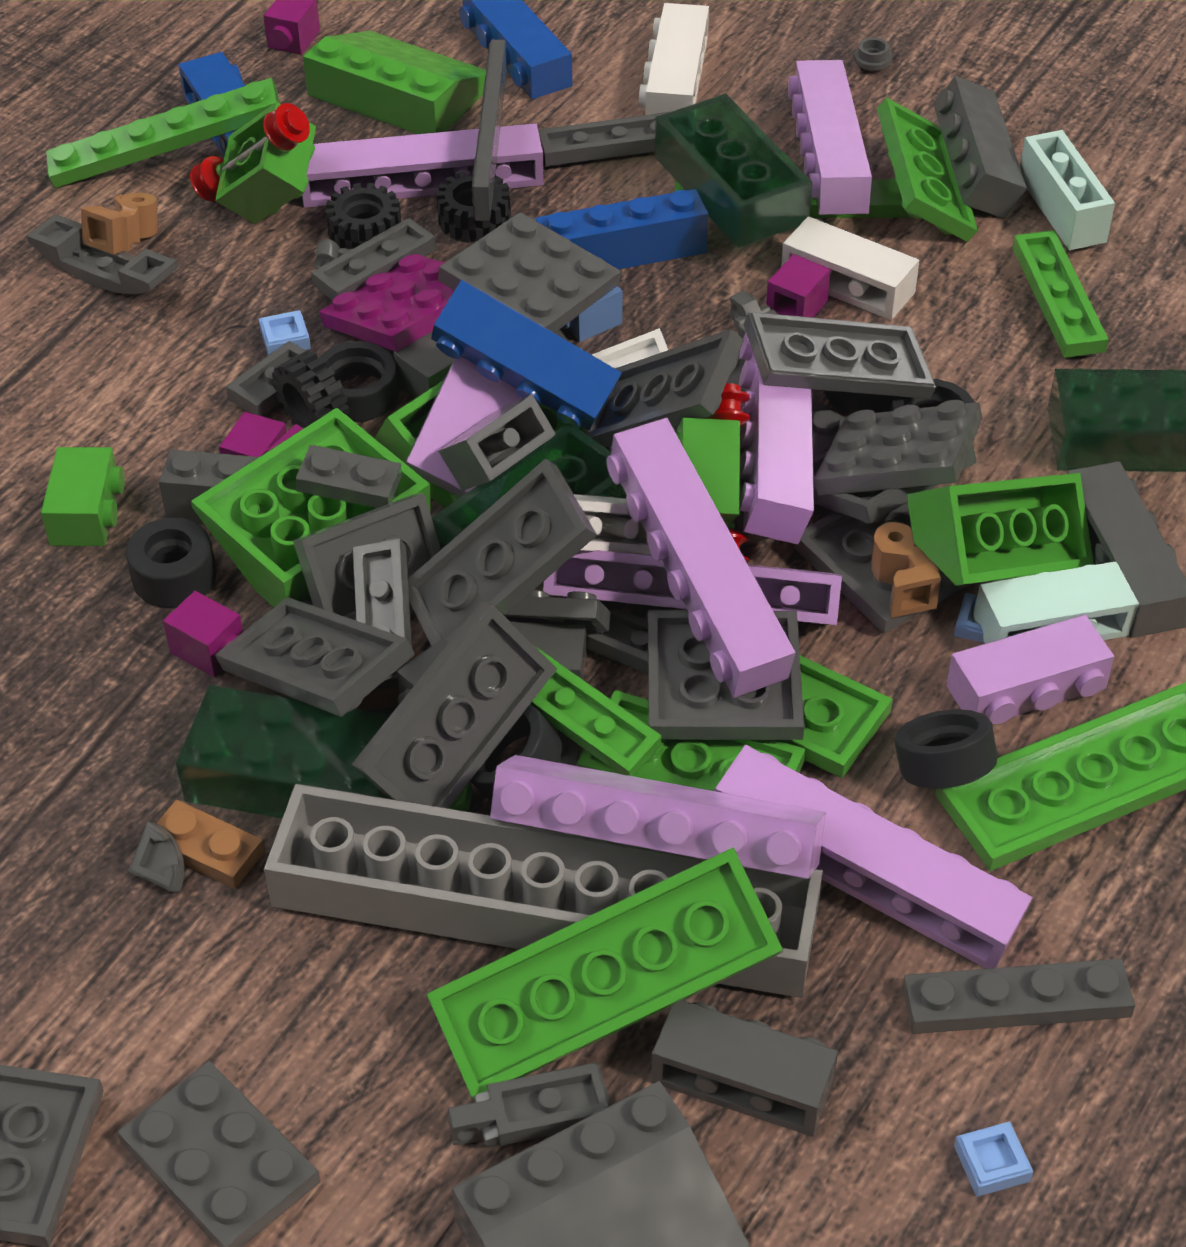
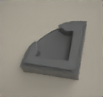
(159, 858)

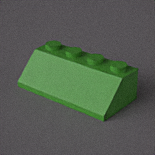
(1003, 527)

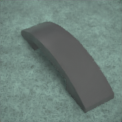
(122, 273)

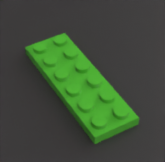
(1074, 780)
(604, 972)

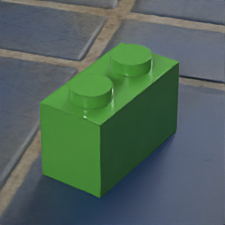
(82, 496)

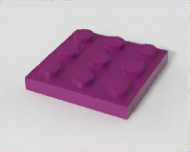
(392, 305)

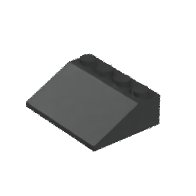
(603, 1182)

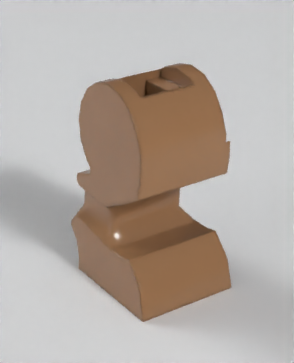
(117, 230)
(905, 566)

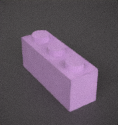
(1031, 670)

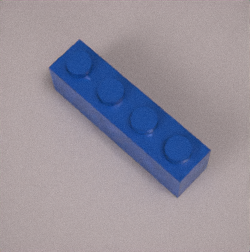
(533, 52)
(209, 77)
(637, 229)
(524, 356)

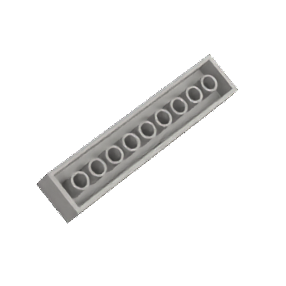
(492, 877)

